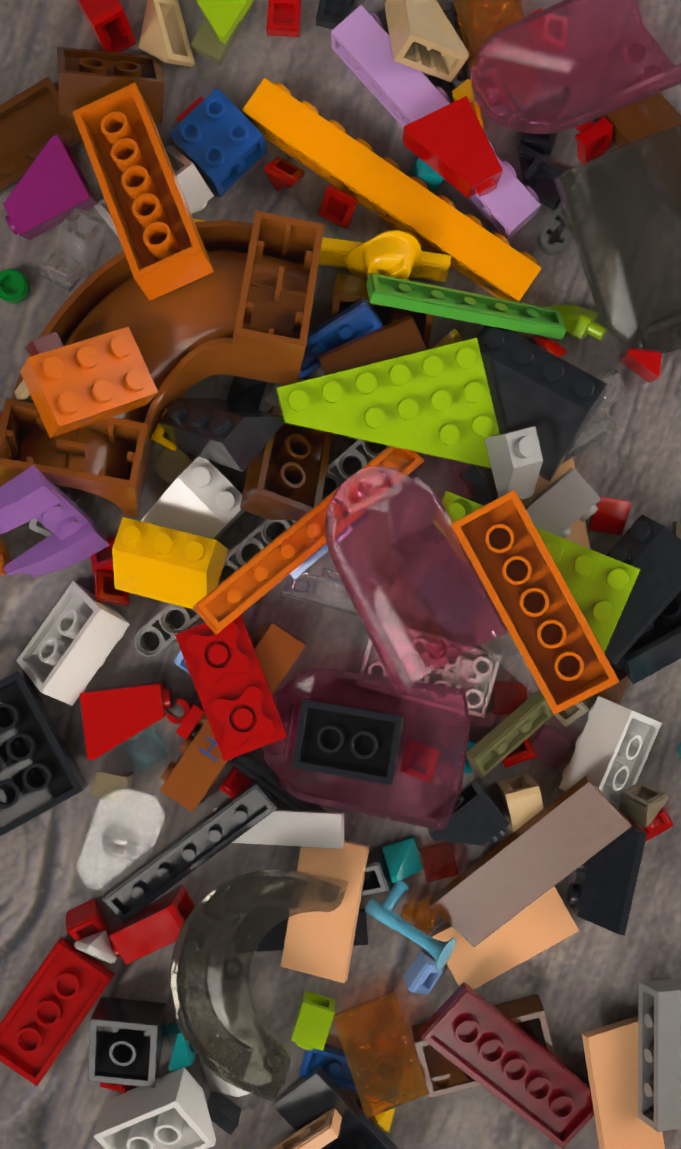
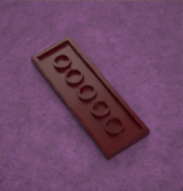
(510, 1064)

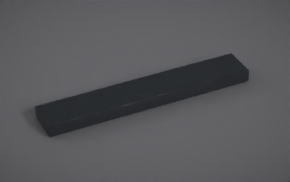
(190, 850)

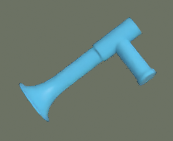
(384, 913)

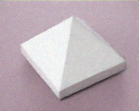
(97, 946)

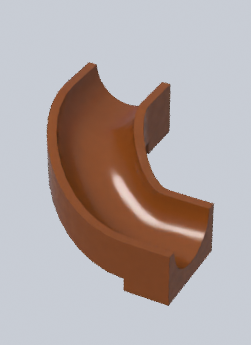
(236, 322)

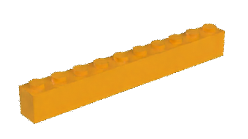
(389, 192)

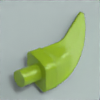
(580, 321)

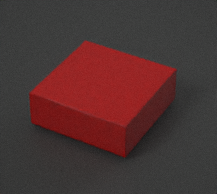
(284, 18)

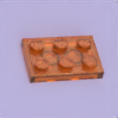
(380, 1054)

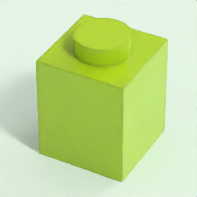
(313, 1021)

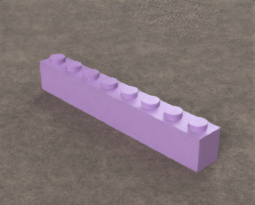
(410, 96)

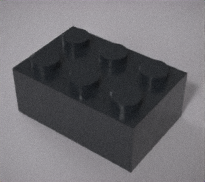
(349, 741)

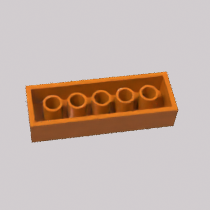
(142, 192)
(534, 602)

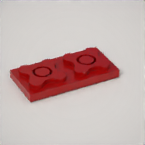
(231, 688)
(51, 1010)

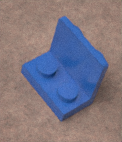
(220, 141)

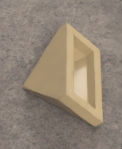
(165, 33)

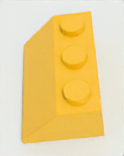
(166, 563)

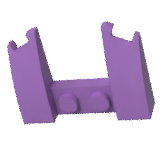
(73, 531)

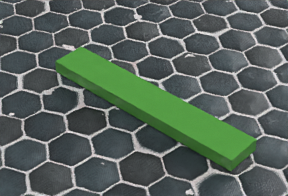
(464, 306)

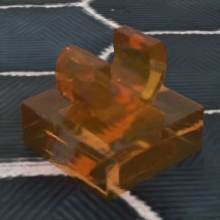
(420, 914)

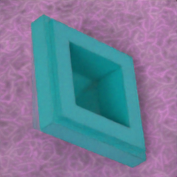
(427, 175)

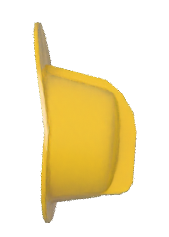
(387, 254)

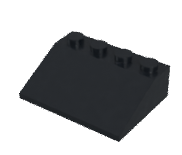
(539, 391)
(33, 757)

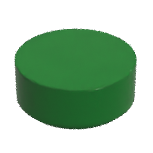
(13, 286)

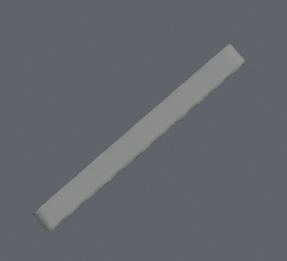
(160, 623)

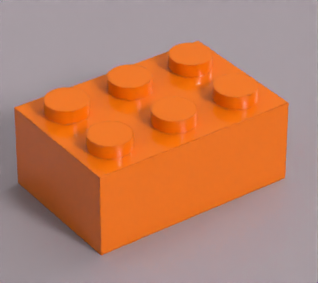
(88, 381)

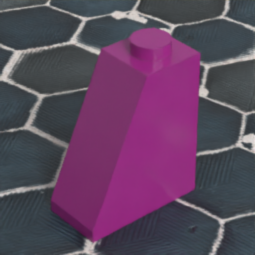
(48, 191)

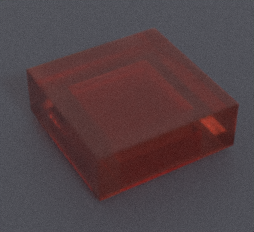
(507, 697)
(438, 861)

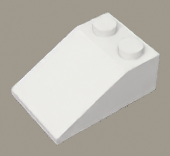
(198, 502)

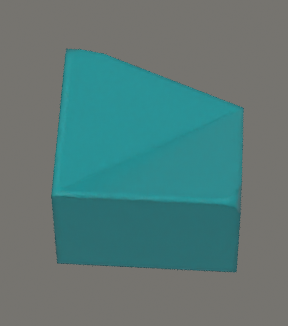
(182, 1051)

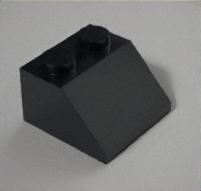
(474, 819)
(126, 1041)

